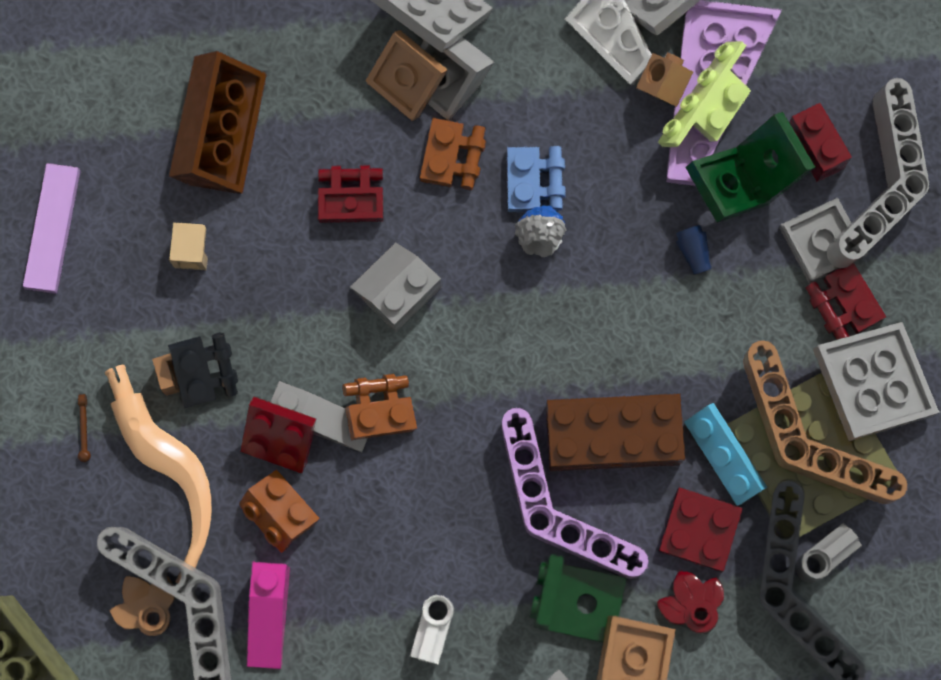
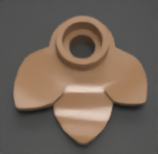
(141, 601)

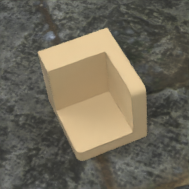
(188, 246)

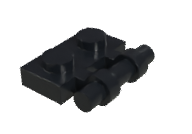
(192, 370)

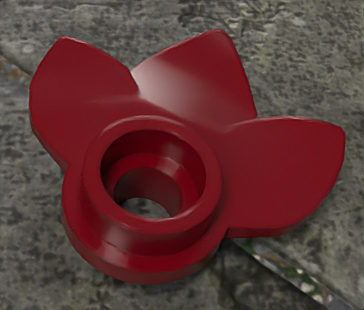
(689, 598)

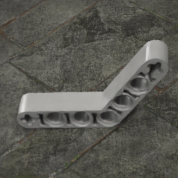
(891, 105)
(184, 591)

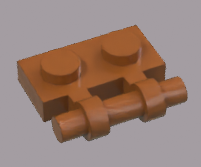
(442, 153)
(380, 417)

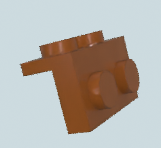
(278, 510)

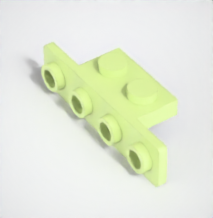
(712, 100)

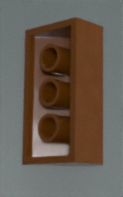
(218, 123)

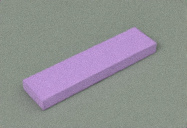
(51, 228)

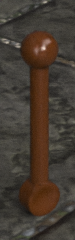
(84, 455)

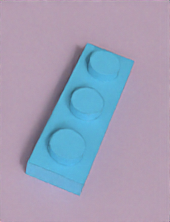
(725, 454)

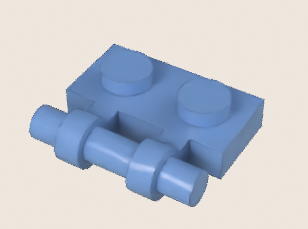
(524, 178)

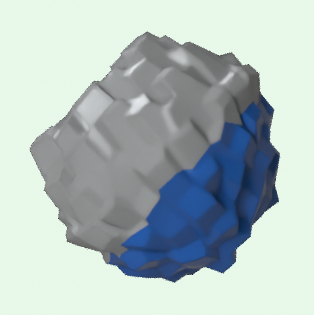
(540, 231)

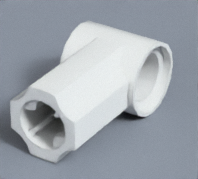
(432, 633)

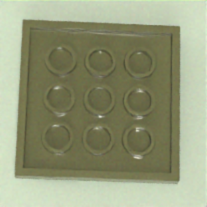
(822, 426)

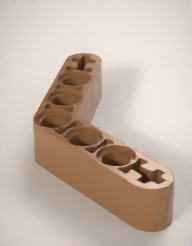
(809, 449)

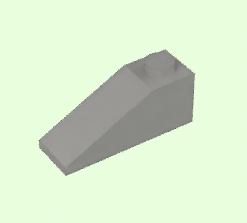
(331, 418)

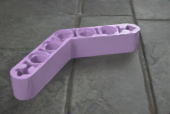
(557, 520)

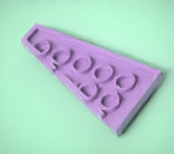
(704, 31)

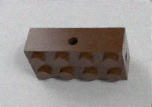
(615, 432)

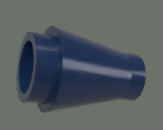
(694, 248)

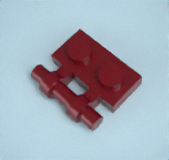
(354, 203)
(853, 298)

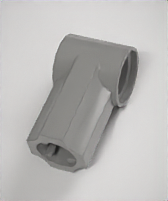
(828, 552)

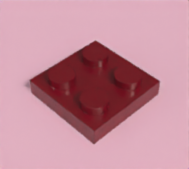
(278, 434)
(700, 529)

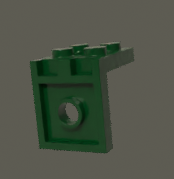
(751, 170)
(557, 604)

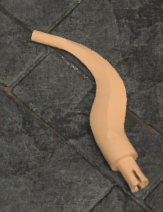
(165, 455)

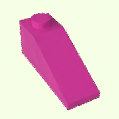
(267, 614)

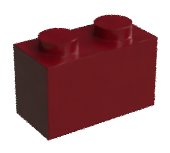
(820, 141)

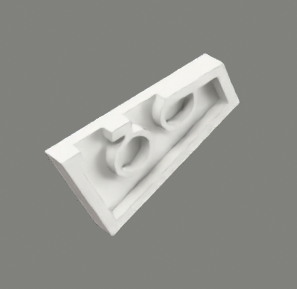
(613, 34)

